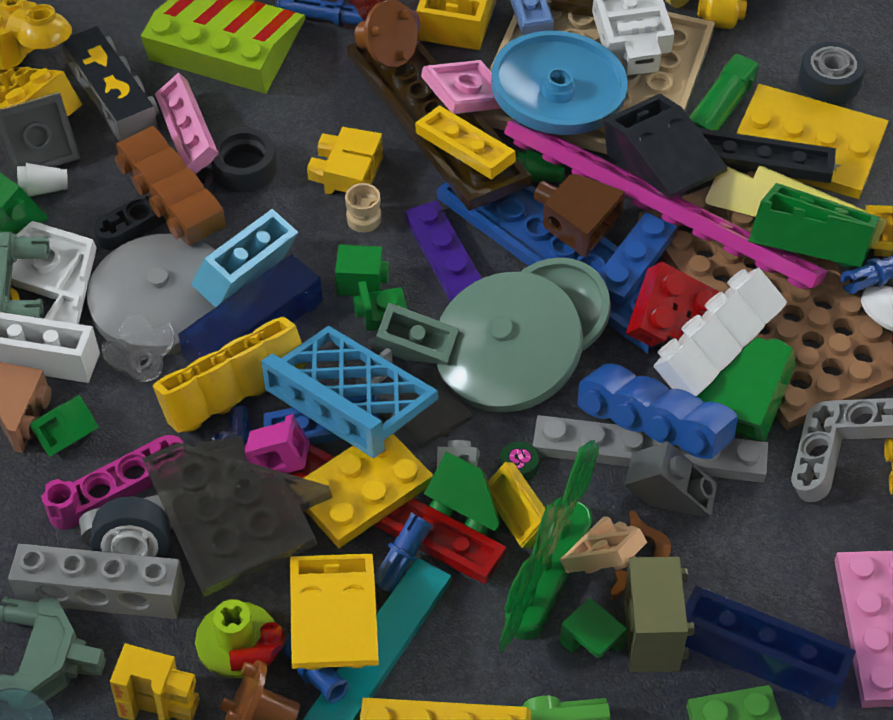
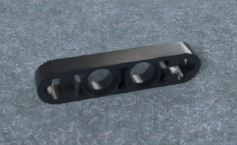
(116, 219)

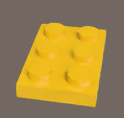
(366, 488)

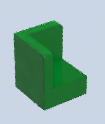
(64, 425)
(592, 629)

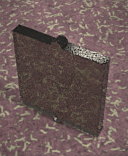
(439, 417)

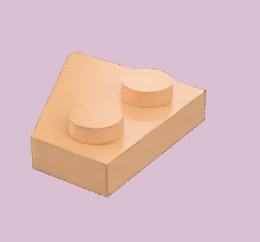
(604, 547)

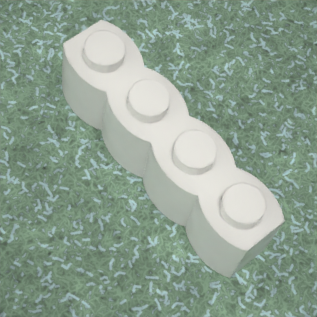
(720, 333)

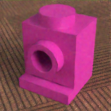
(278, 446)

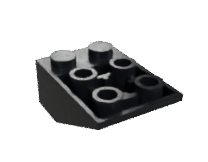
(662, 146)

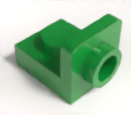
(374, 304)

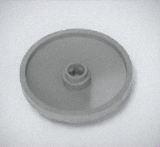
(150, 280)

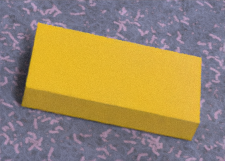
(516, 504)

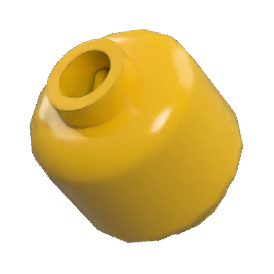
(722, 12)

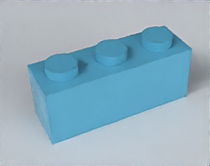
(244, 258)

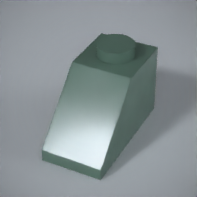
(415, 336)

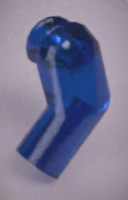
(239, 424)

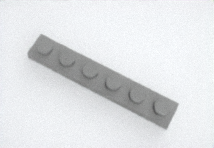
(563, 437)

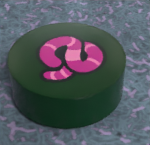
(523, 456)

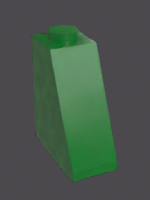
(754, 385)

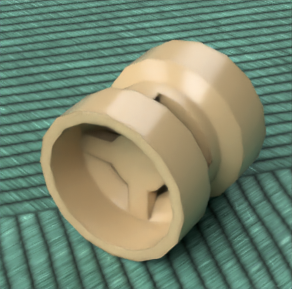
(363, 207)

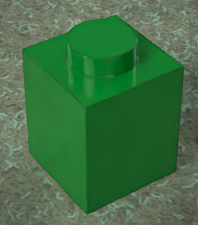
(357, 265)

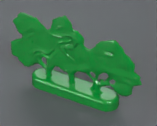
(542, 574)

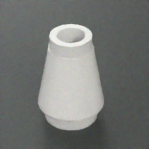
(41, 179)

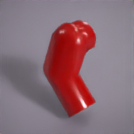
(265, 649)

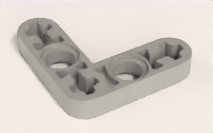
(839, 425)

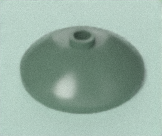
(584, 289)

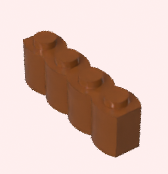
(170, 186)

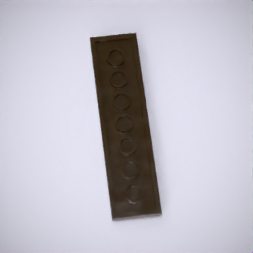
(412, 99)

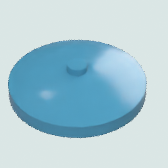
(558, 82)

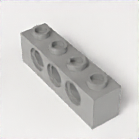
(98, 580)

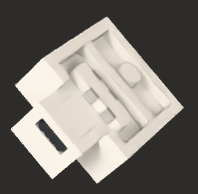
(634, 32)

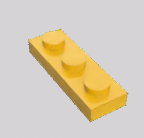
(465, 142)

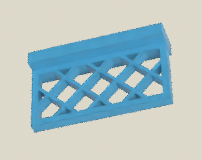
(327, 403)

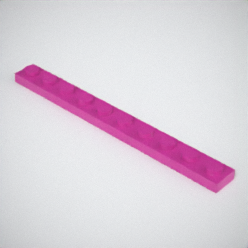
(675, 210)

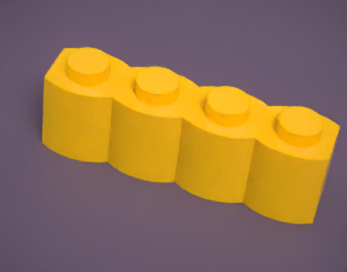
(223, 377)

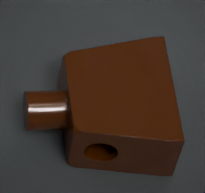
(580, 210)

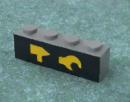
(110, 83)

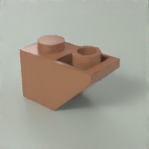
(22, 398)

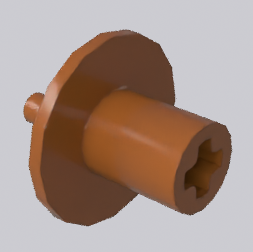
(388, 33)
(256, 702)

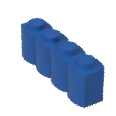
(660, 412)

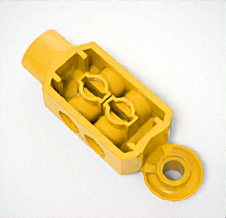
(28, 28)

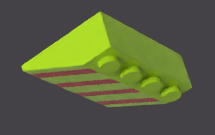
(223, 39)

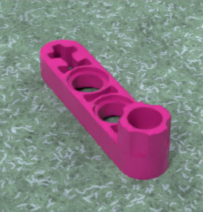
(62, 497)

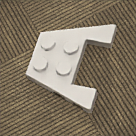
(60, 277)

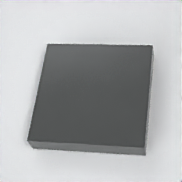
(37, 133)

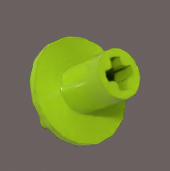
(228, 628)

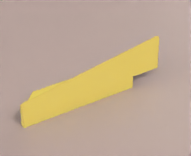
(744, 193)

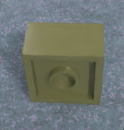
(656, 614)

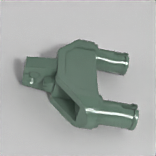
(19, 248)
(52, 651)

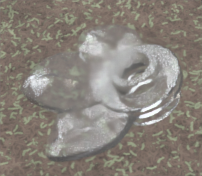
(138, 343)

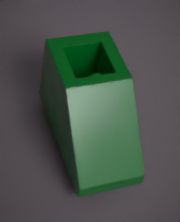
(466, 490)

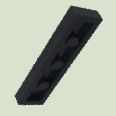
(781, 156)

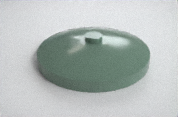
(512, 342)

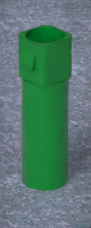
(725, 93)

